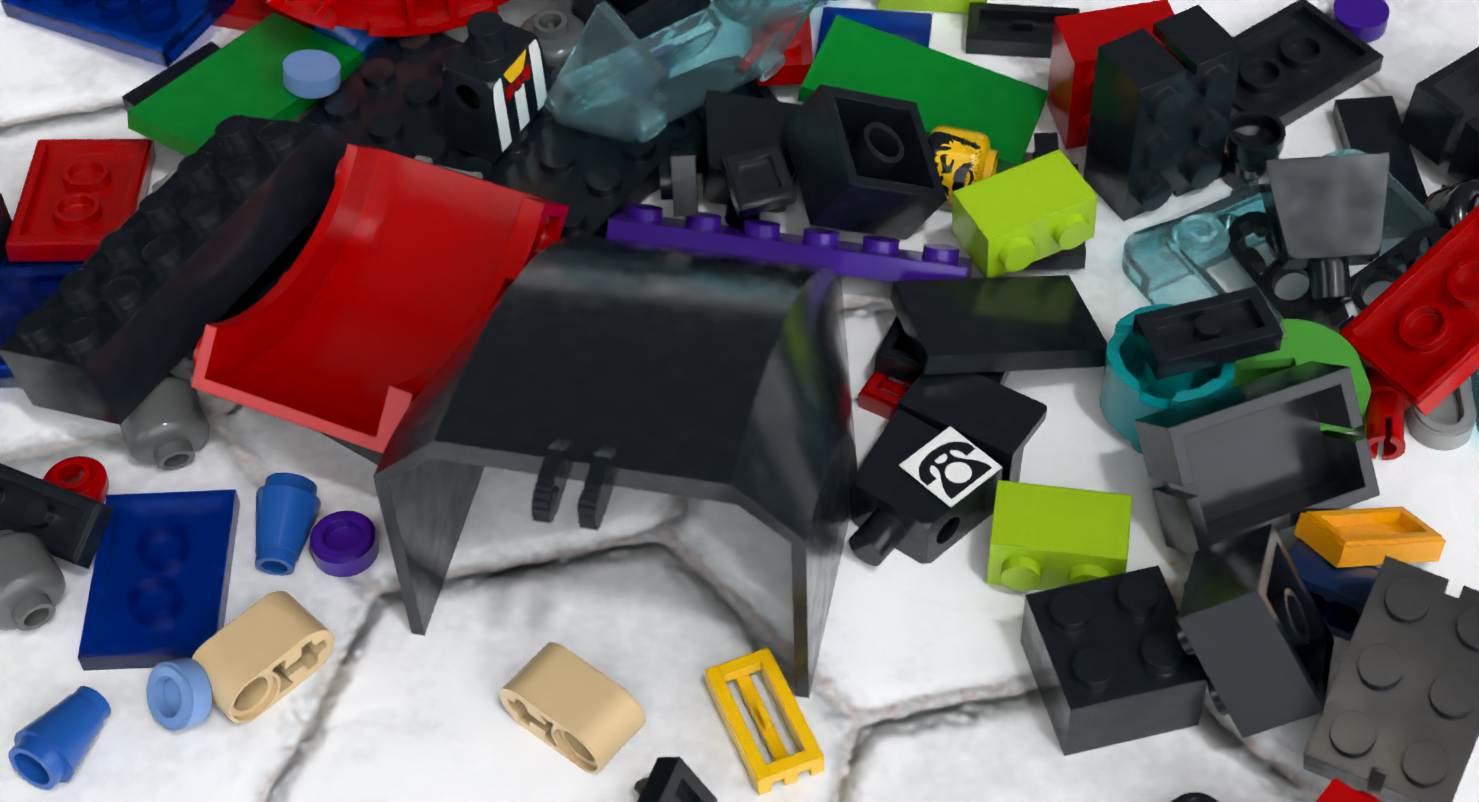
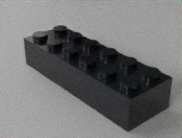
(172, 268)

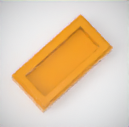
(1368, 536)

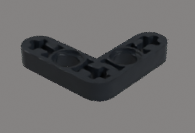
(1381, 269)

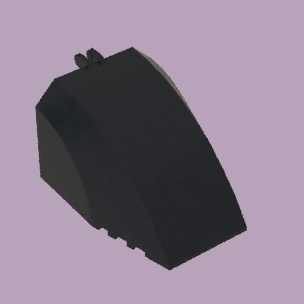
(647, 378)

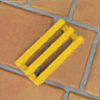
(783, 766)

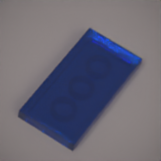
(140, 28)

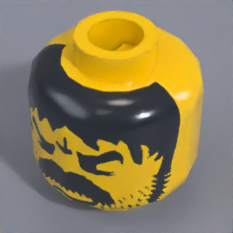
(961, 157)

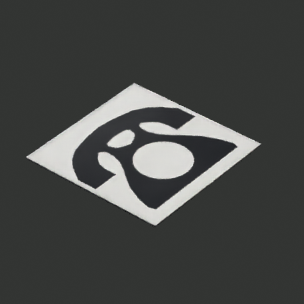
(950, 466)

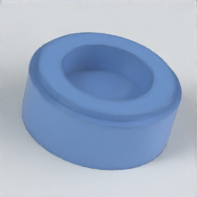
(311, 73)
(179, 693)

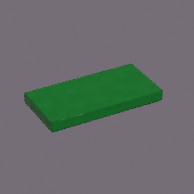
(235, 81)
(941, 85)

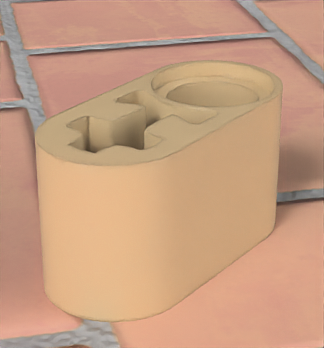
(263, 655)
(572, 707)

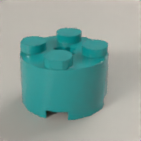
(1134, 392)

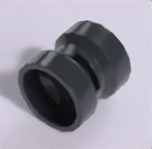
(1249, 142)

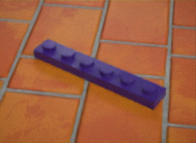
(874, 259)

